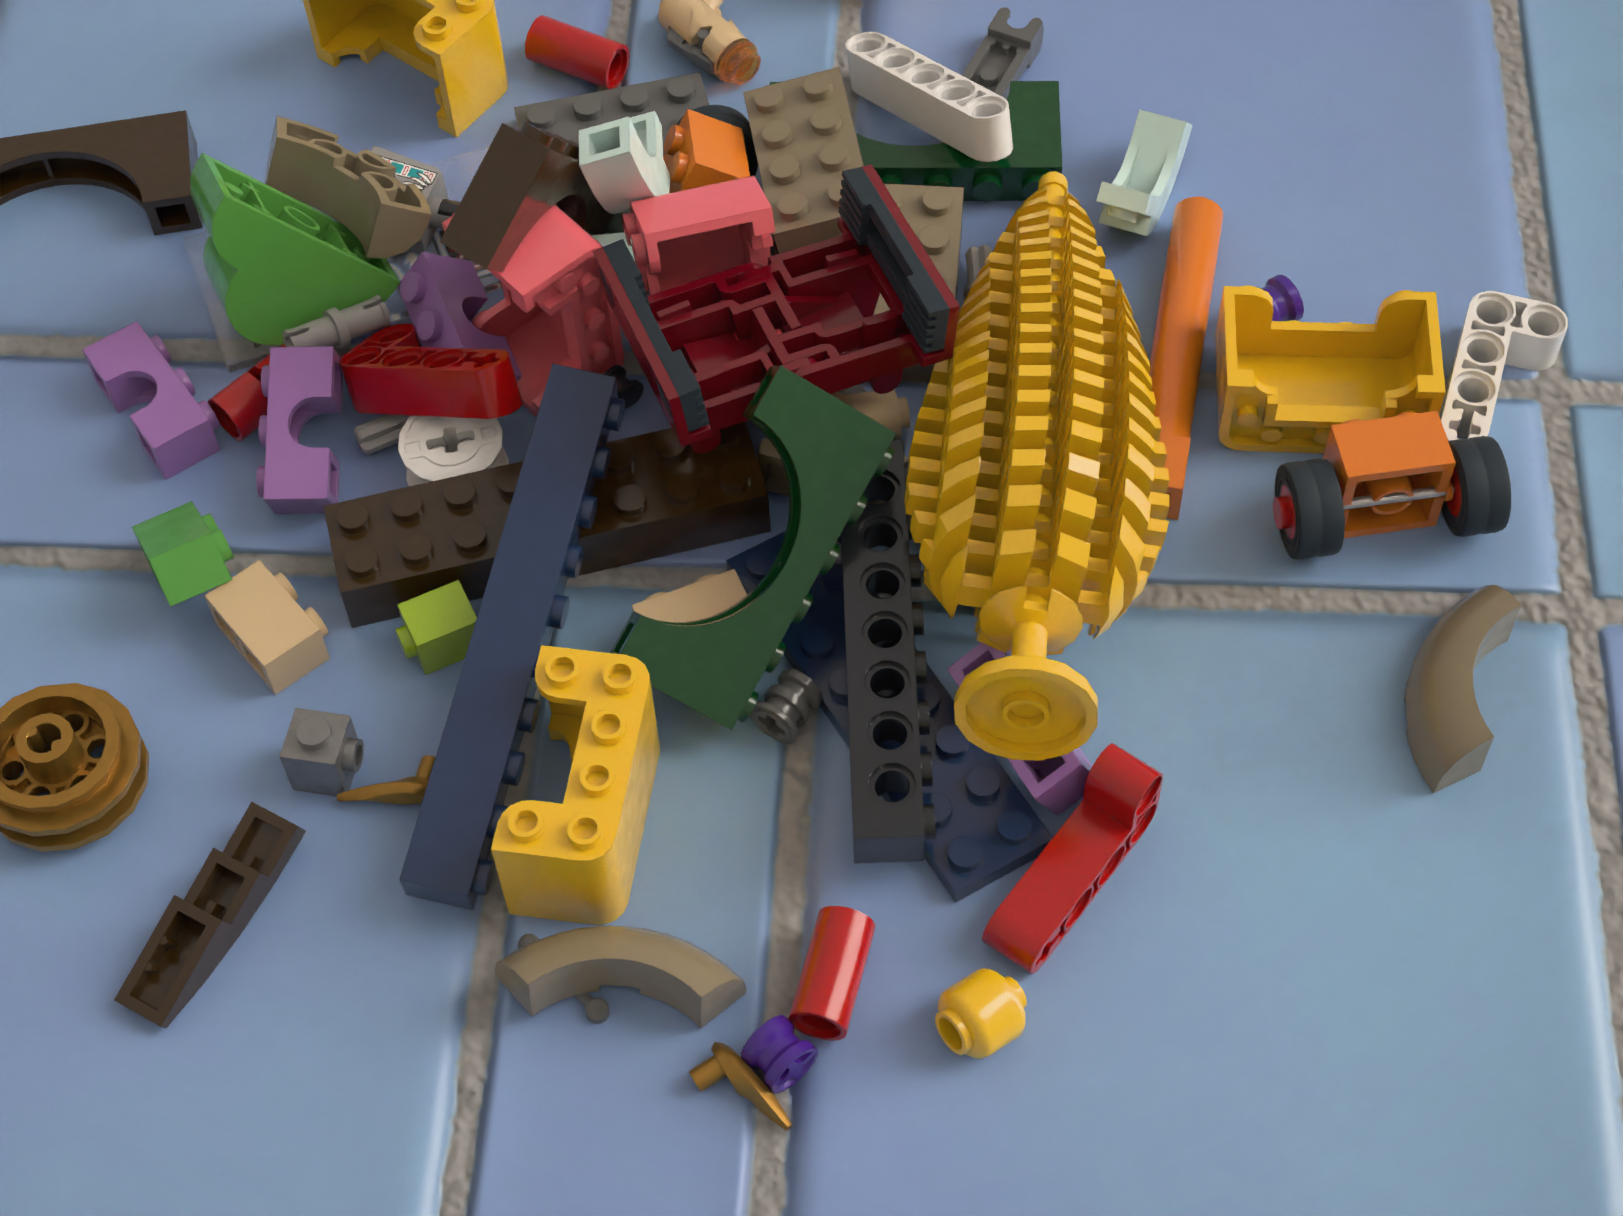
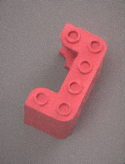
(699, 232)
(553, 306)

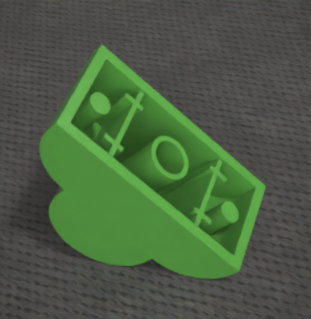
(276, 256)

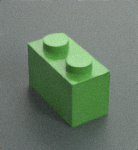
(184, 552)

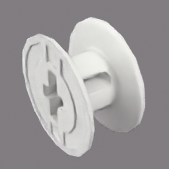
(449, 447)

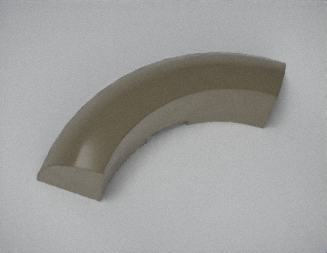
(347, 186)
(1441, 706)
(620, 956)

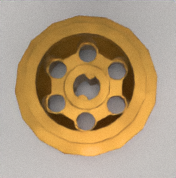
(52, 739)

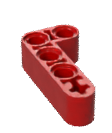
(400, 377)
(1078, 860)

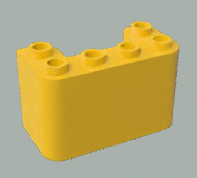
(441, 38)
(1297, 378)
(583, 854)

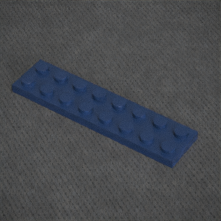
(979, 812)

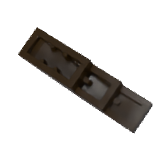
(211, 917)

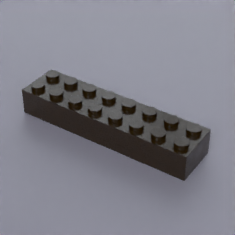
(449, 529)

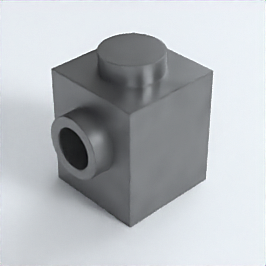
(321, 752)

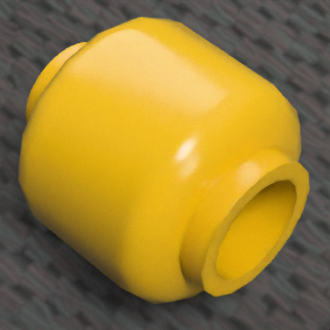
(981, 1013)

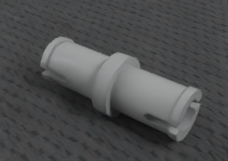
(340, 326)

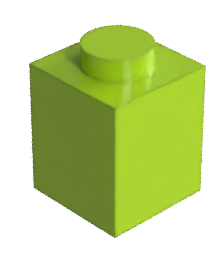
(437, 627)

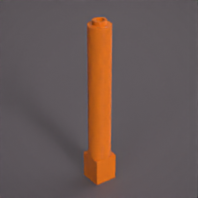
(1182, 331)

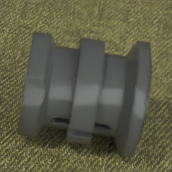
(787, 706)

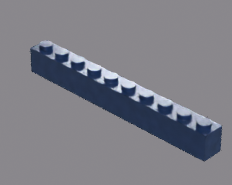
(516, 617)

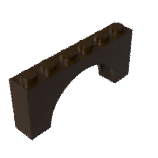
(135, 156)
(514, 188)

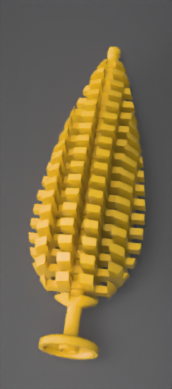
(1038, 474)

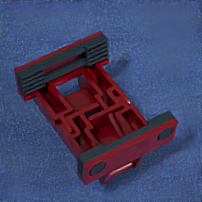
(814, 294)

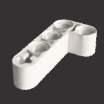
(1497, 333)

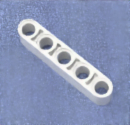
(930, 96)

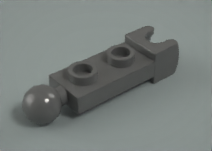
(1005, 53)

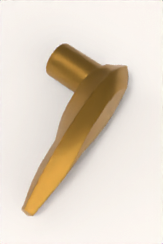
(402, 791)
(746, 1083)

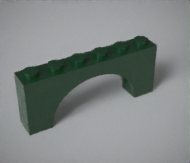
(1036, 151)
(828, 464)

